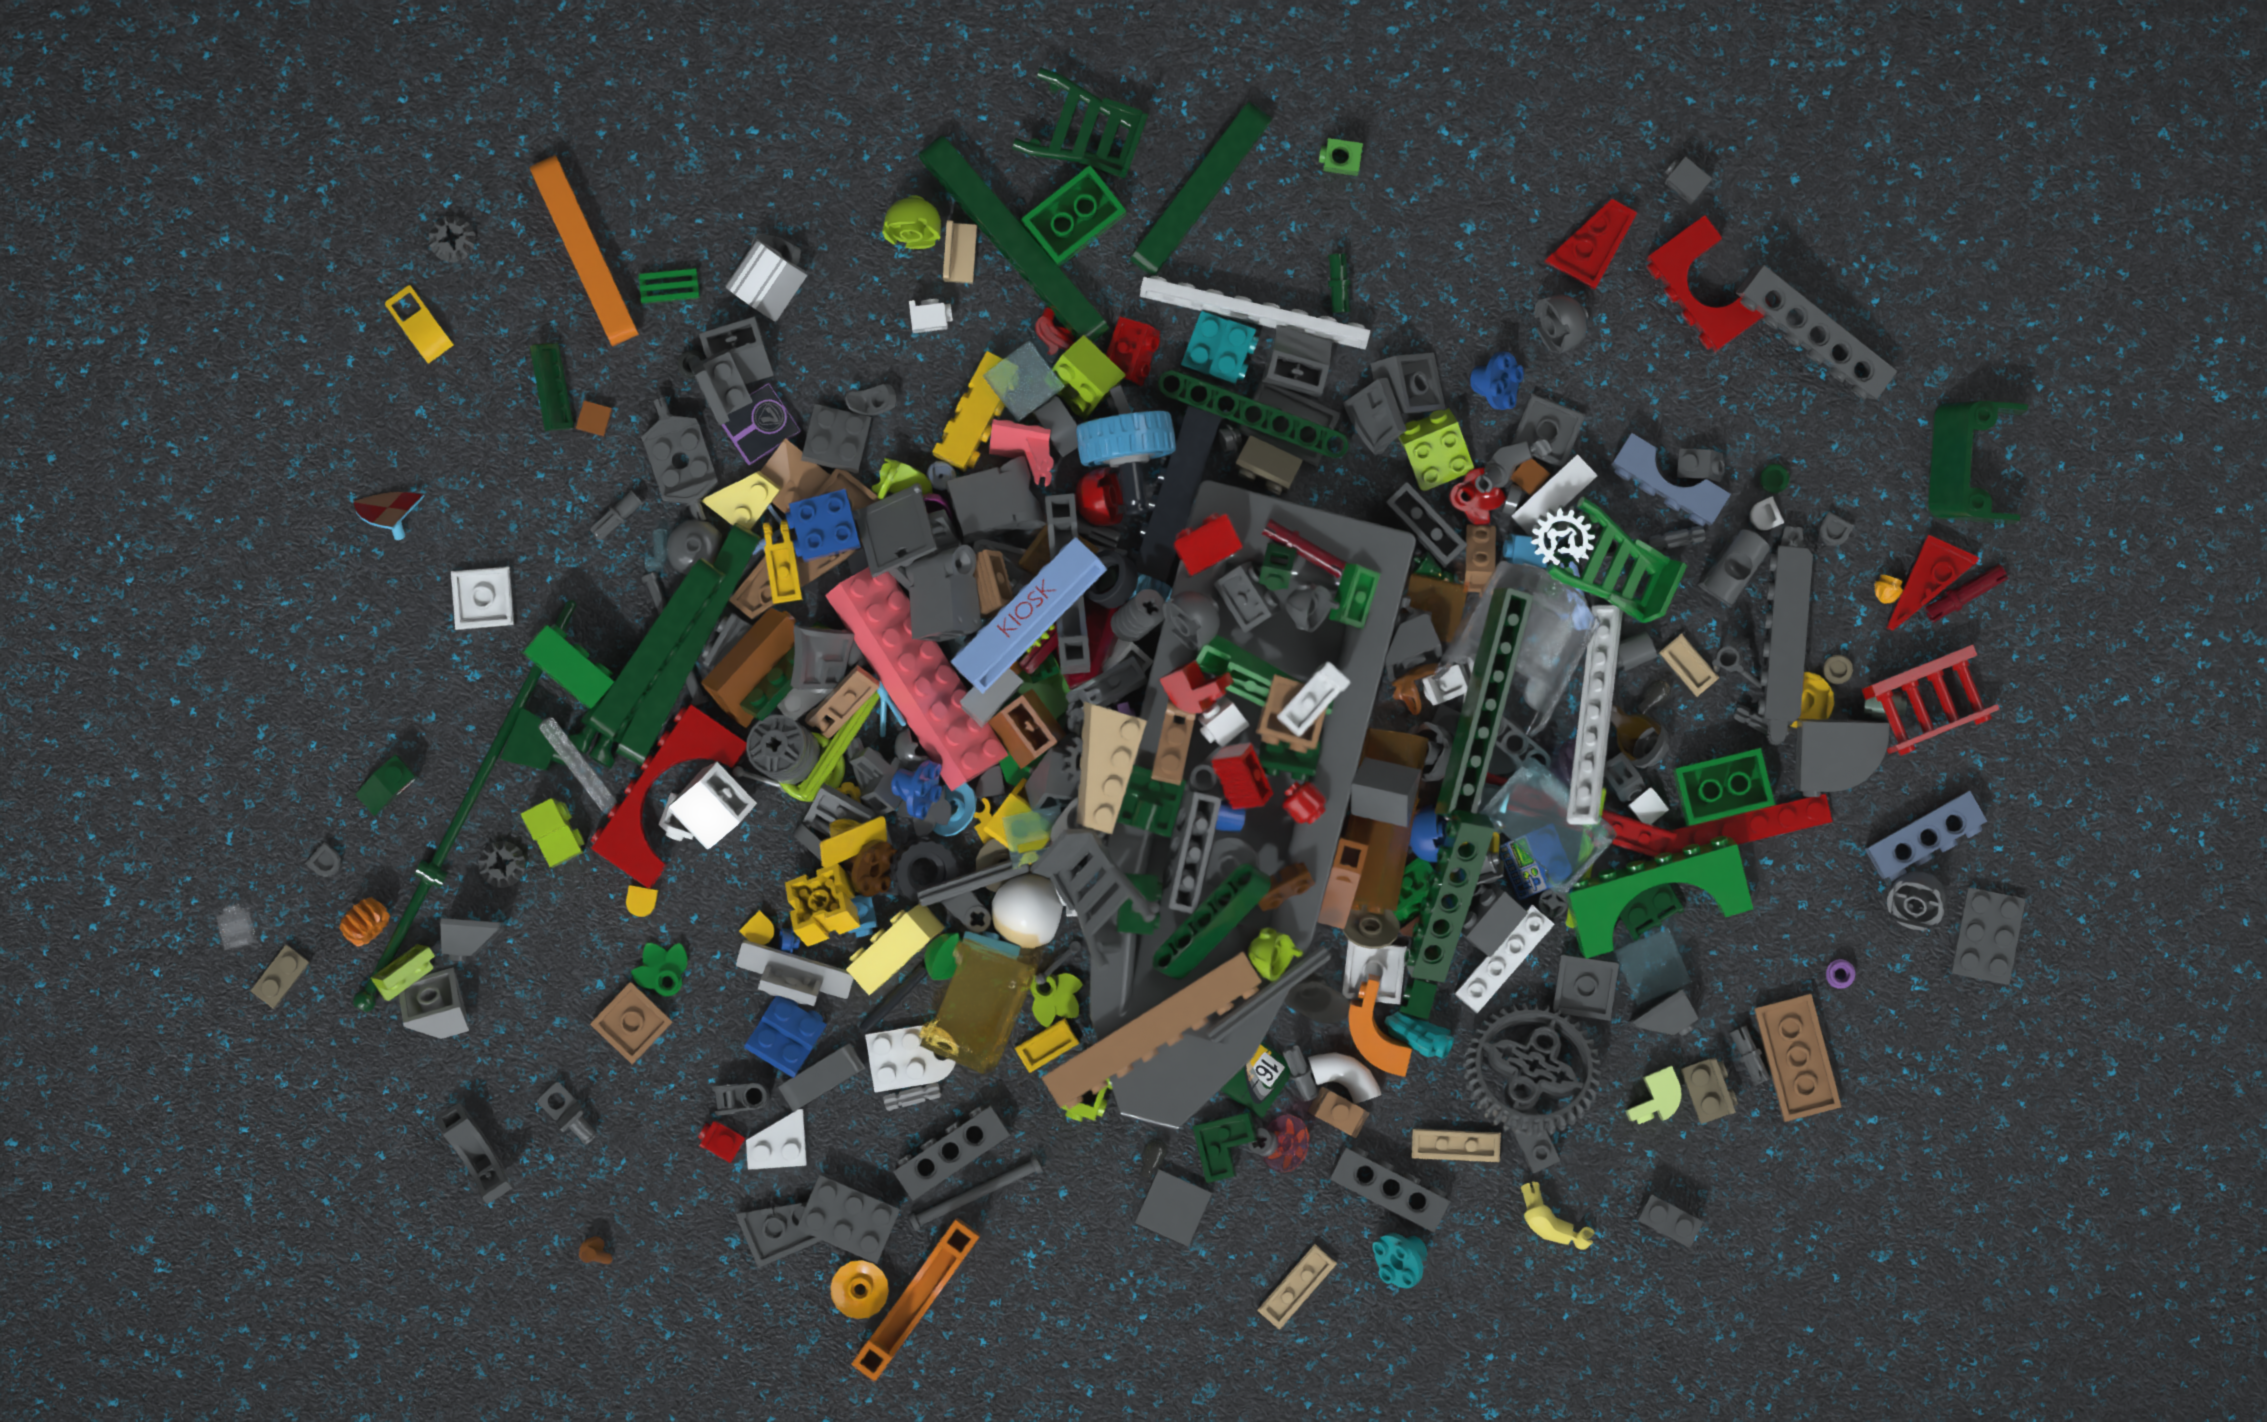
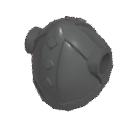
(1309, 605)

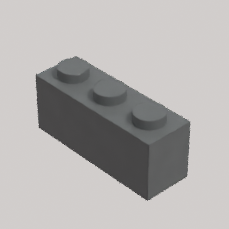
(1425, 524)

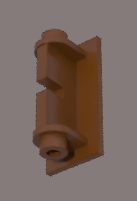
(1295, 882)

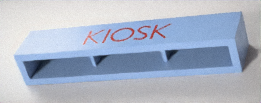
(1028, 615)

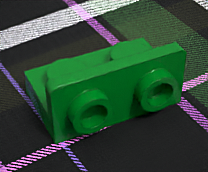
(1413, 889)

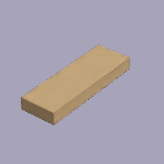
(1456, 1145)
(1297, 1286)

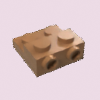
(1273, 730)

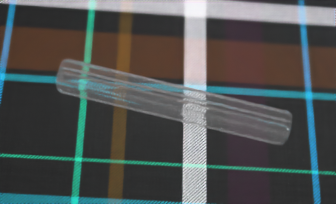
(577, 764)

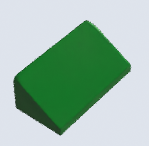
(1355, 595)

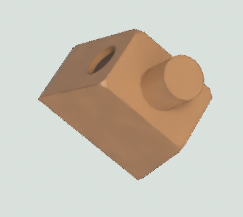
(1338, 1112)

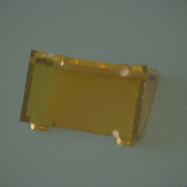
(979, 1006)

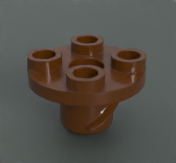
(871, 868)

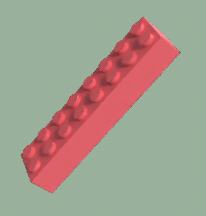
(915, 676)

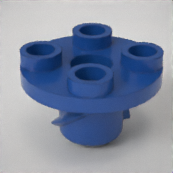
(1498, 380)
(918, 787)

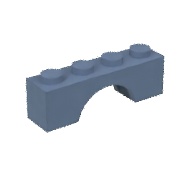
(1638, 462)

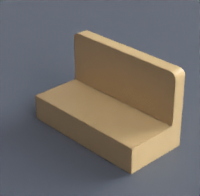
(959, 252)

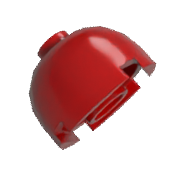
(1098, 497)

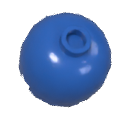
(1427, 833)

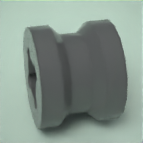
(1556, 903)

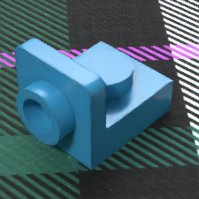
(866, 916)

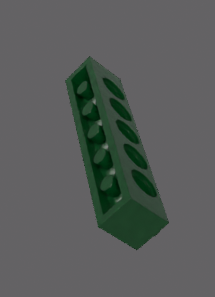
(1435, 962)

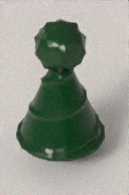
(1428, 566)

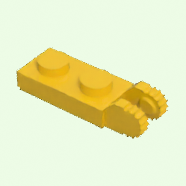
(782, 566)

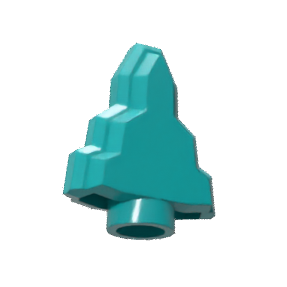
(1420, 1035)

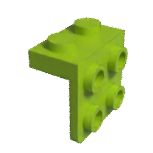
(1436, 449)
(1082, 1110)

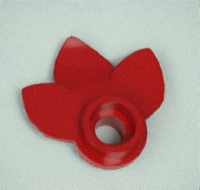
(1478, 503)

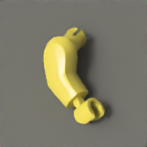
(1546, 1225)

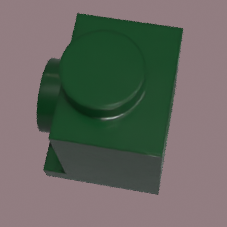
(1276, 574)
(1419, 998)

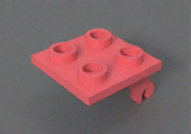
(1018, 440)

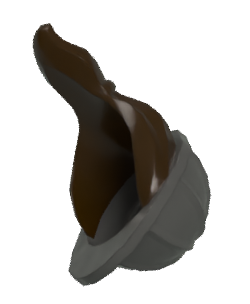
(1640, 737)

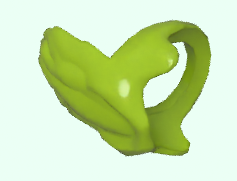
(899, 476)

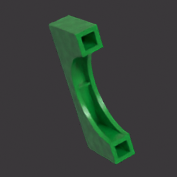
(1600, 899)

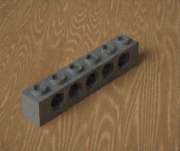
(1876, 371)

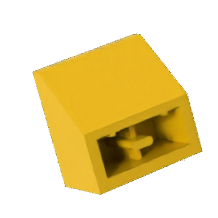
(1015, 804)

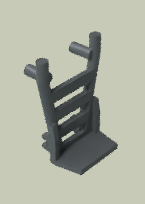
(1060, 866)

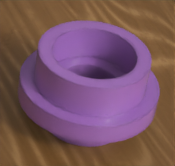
(1849, 973)

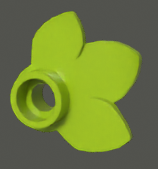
(1058, 1000)

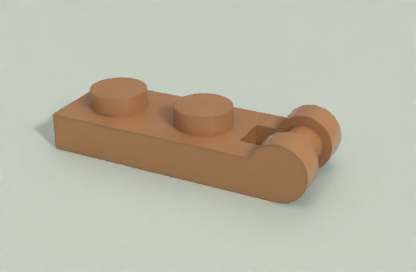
(843, 701)
(1173, 746)

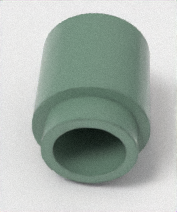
(1876, 710)

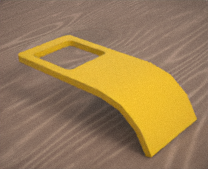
(421, 328)

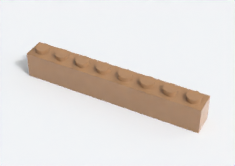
(1151, 1030)

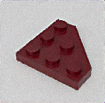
(1100, 641)

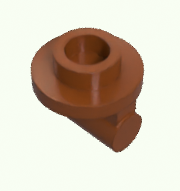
(592, 1250)

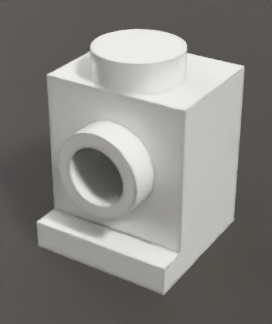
(930, 315)

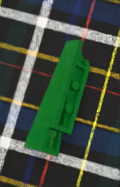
(1250, 674)

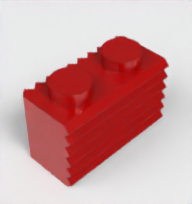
(1242, 776)

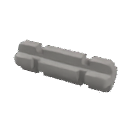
(912, 1096)

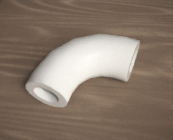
(1346, 1071)

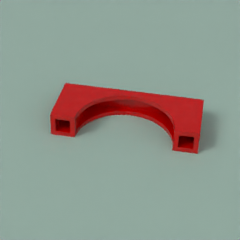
(624, 837)

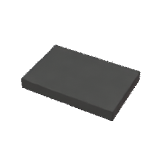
(1296, 405)

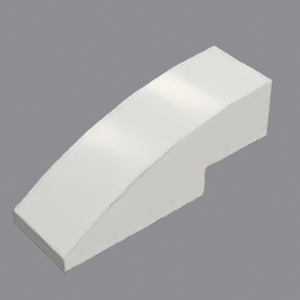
(1555, 492)

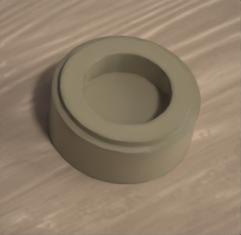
(1837, 669)

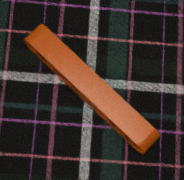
(583, 250)

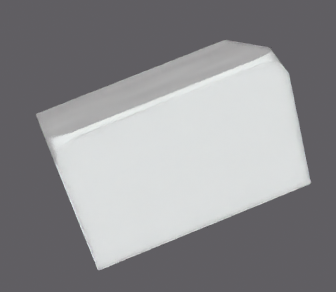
(1648, 806)

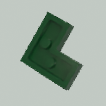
(1215, 1142)

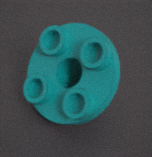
(1400, 1259)

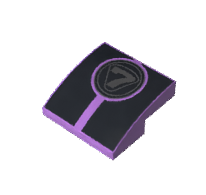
(760, 425)

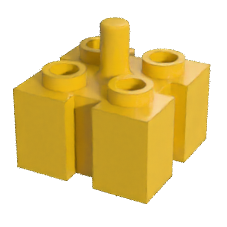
(822, 904)

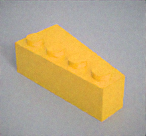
(972, 420)

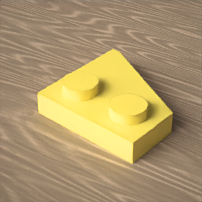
(744, 500)

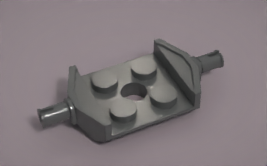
(675, 436)

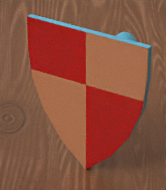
(387, 510)

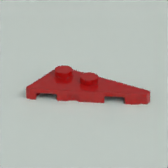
(1933, 571)

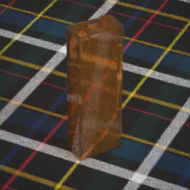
(1387, 842)

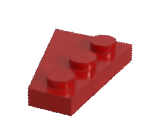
(1594, 244)

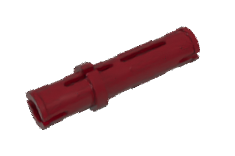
(1304, 548)
(1957, 598)

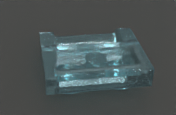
(1029, 828)

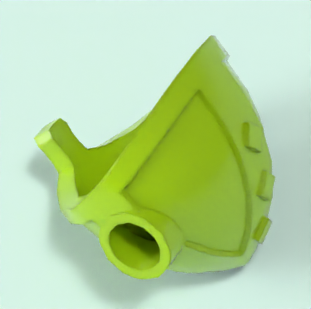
(1272, 953)

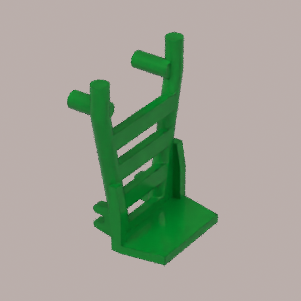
(1663, 571)

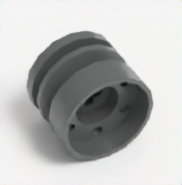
(793, 758)

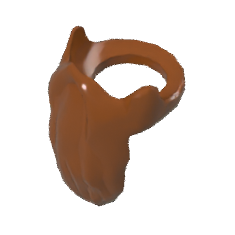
(1407, 689)

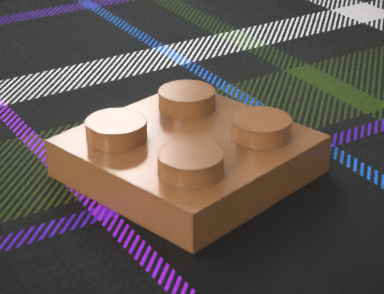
(631, 1023)

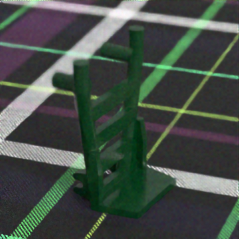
(1118, 114)

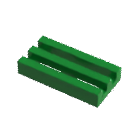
(673, 285)

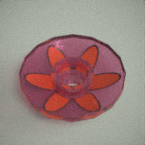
(1289, 1131)

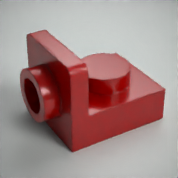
(721, 1140)

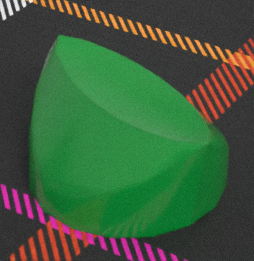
(939, 956)

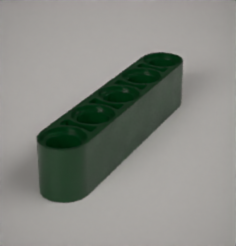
(1211, 921)

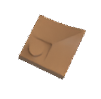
(795, 477)

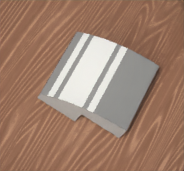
(766, 280)

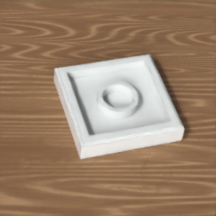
(482, 598)
(1382, 962)

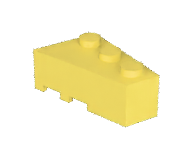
(894, 947)

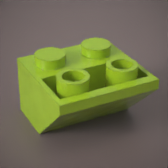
(1086, 377)

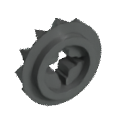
(464, 244)
(513, 870)

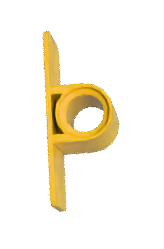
(850, 838)

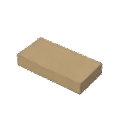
(1689, 665)

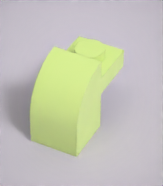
(1665, 1096)

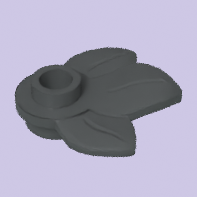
(937, 813)

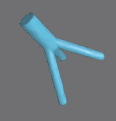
(886, 699)

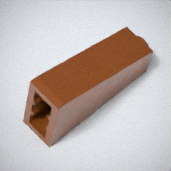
(750, 662)

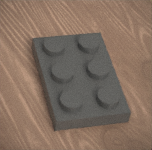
(1988, 936)
(848, 1219)

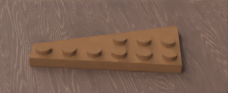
(755, 593)

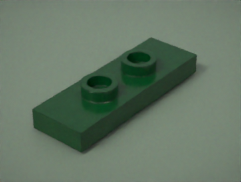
(551, 387)

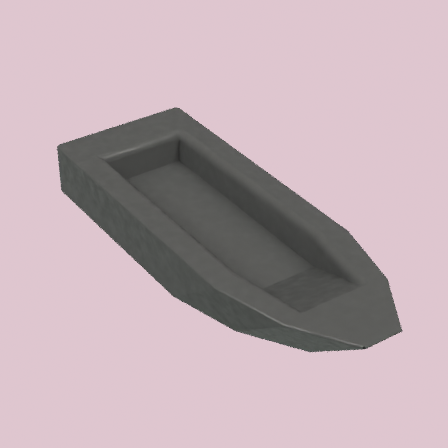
(1193, 1070)

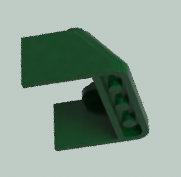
(1951, 461)

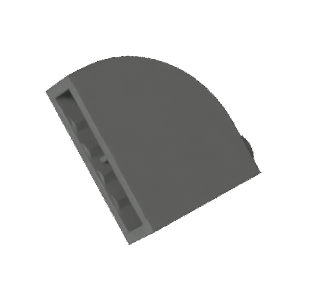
(1837, 753)

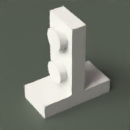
(1313, 698)

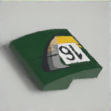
(1259, 1081)

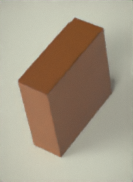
(594, 418)
(1530, 476)

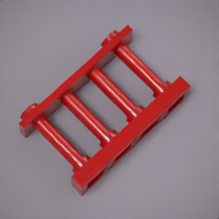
(1909, 682)

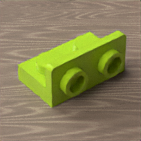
(403, 971)

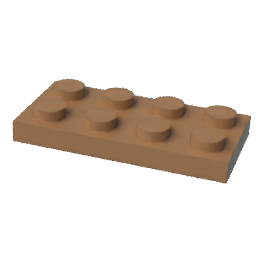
(1797, 1057)

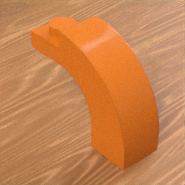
(1379, 1049)

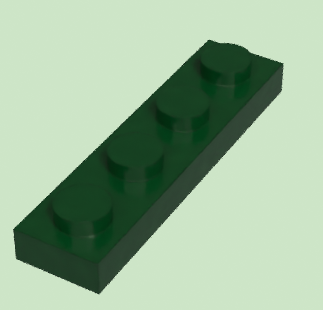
(773, 686)

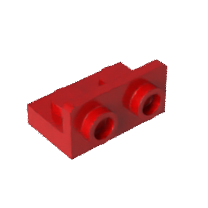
(1133, 349)

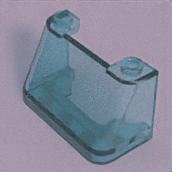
(1534, 816)

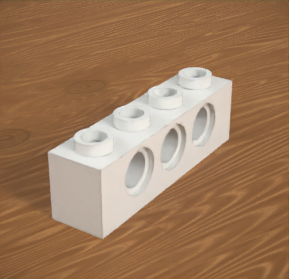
(1495, 970)

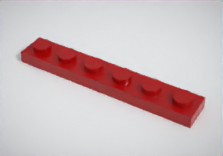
(1758, 823)

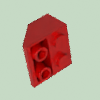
(1207, 544)

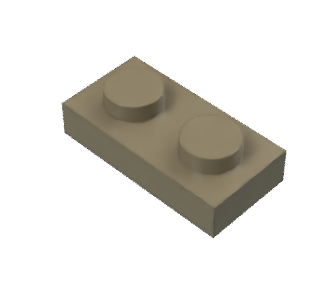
(280, 976)

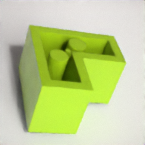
(553, 832)

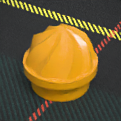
(1888, 589)

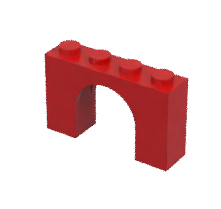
(1672, 264)

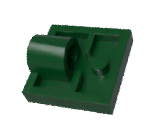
(1150, 802)

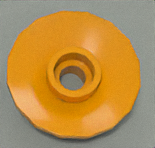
(844, 1292)

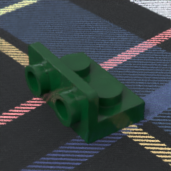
(1281, 758)

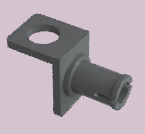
(568, 1114)

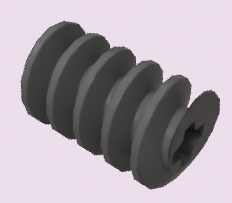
(1138, 616)

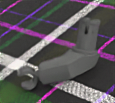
(1503, 463)

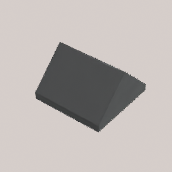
(1384, 791)

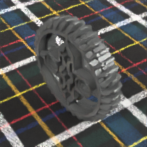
(1534, 1083)

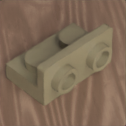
(1708, 1089)

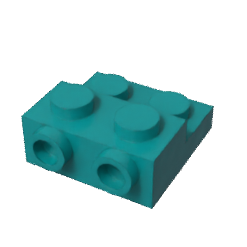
(1220, 348)

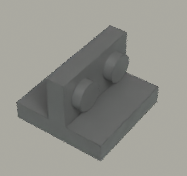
(720, 384)

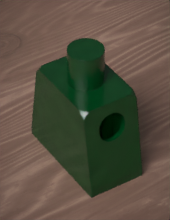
(528, 744)

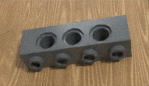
(1189, 851)
(993, 1133)
(1427, 1216)

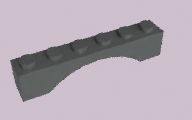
(1072, 623)

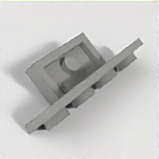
(793, 975)

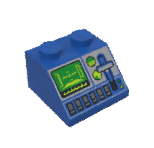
(1524, 872)

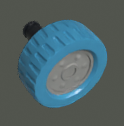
(1127, 443)

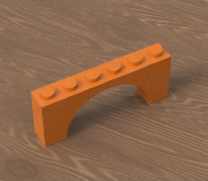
(916, 1299)

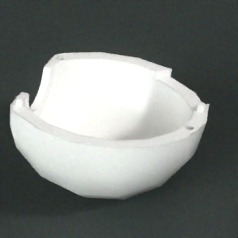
(1027, 911)

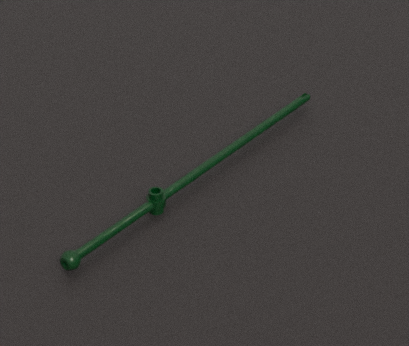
(430, 872)

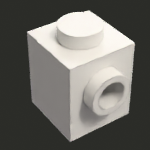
(1222, 722)

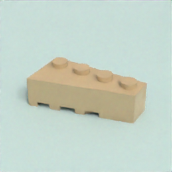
(1106, 764)

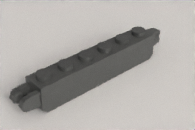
(1787, 634)

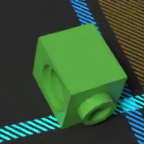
(1353, 150)

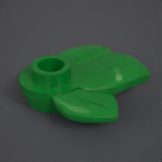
(659, 964)

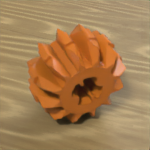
(364, 921)

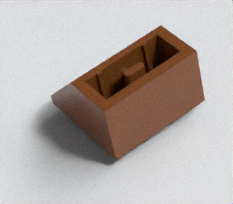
(1026, 728)

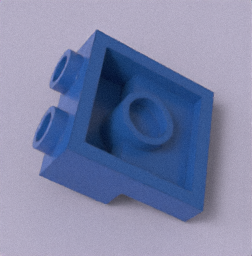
(786, 1035)

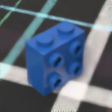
(823, 526)

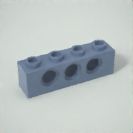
(1883, 851)

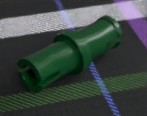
(1339, 283)

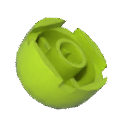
(912, 222)

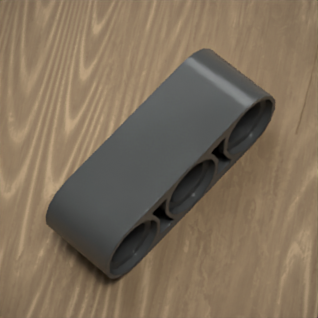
(1528, 748)
(821, 1077)

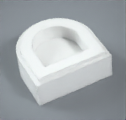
(1765, 515)

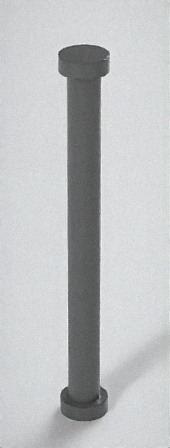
(660, 603)
(975, 1193)

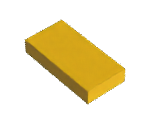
(1047, 1045)

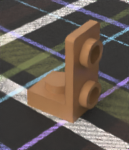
(1479, 555)

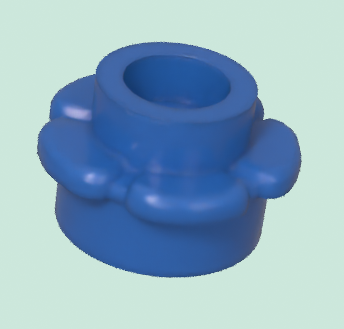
(788, 940)

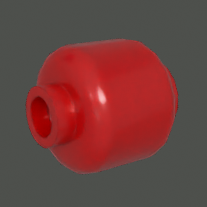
(1304, 802)

